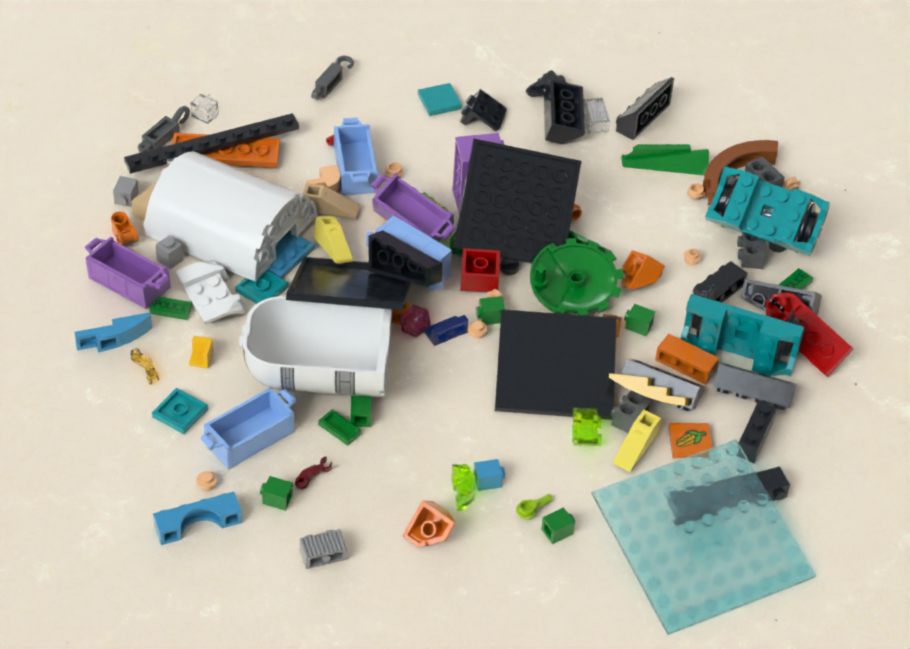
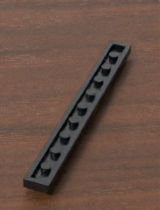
(212, 142)

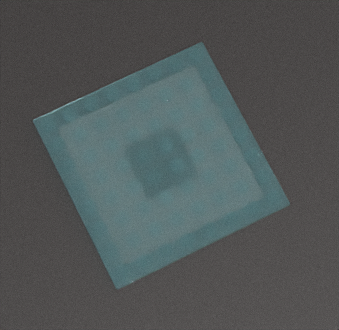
(702, 536)

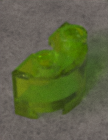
(585, 427)
(464, 483)

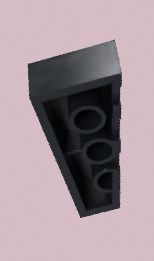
(401, 261)

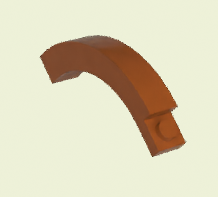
(735, 158)

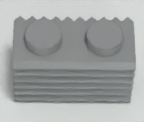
(323, 548)

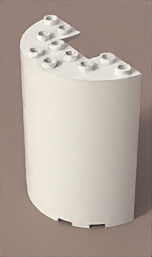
(224, 213)

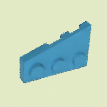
(290, 253)

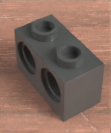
(765, 171)
(751, 251)
(629, 410)

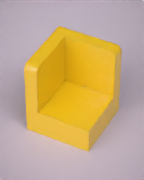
(202, 352)

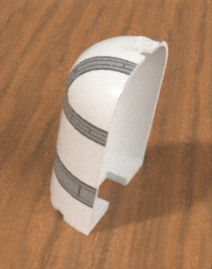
(318, 347)

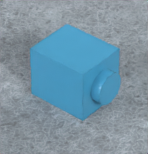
(488, 474)

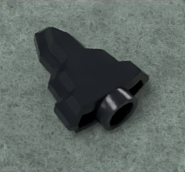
(539, 87)

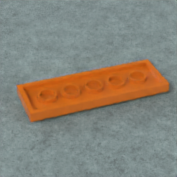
(256, 153)

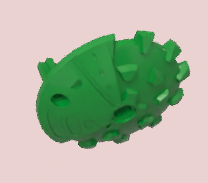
(557, 269)

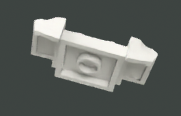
(208, 291)

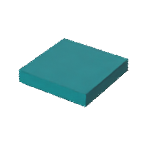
(439, 99)
(265, 287)
(180, 410)

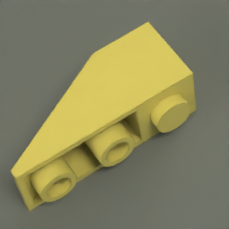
(332, 239)
(638, 440)

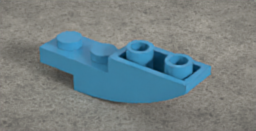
(118, 334)

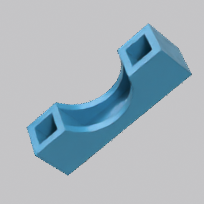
(222, 510)

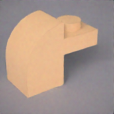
(329, 177)

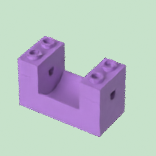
(461, 160)

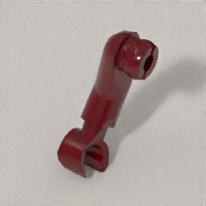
(306, 475)

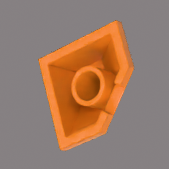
(640, 270)
(429, 525)

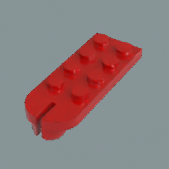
(819, 341)

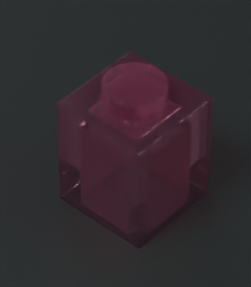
(415, 320)

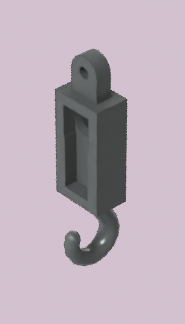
(330, 78)
(164, 129)

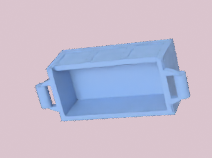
(354, 157)
(421, 242)
(250, 427)

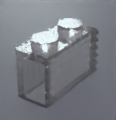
(596, 116)

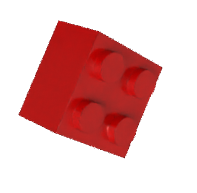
(480, 270)

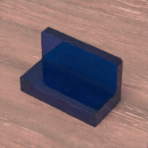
(447, 329)

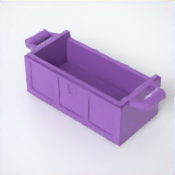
(412, 207)
(126, 272)

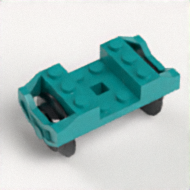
(785, 215)
(743, 333)

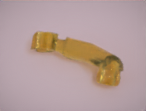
(146, 362)

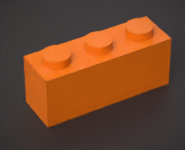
(687, 359)

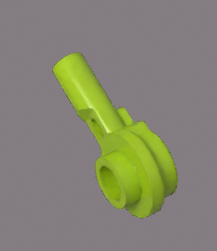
(527, 508)

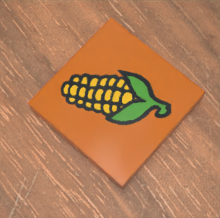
(689, 438)

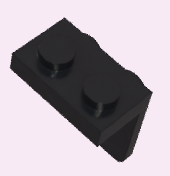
(485, 109)

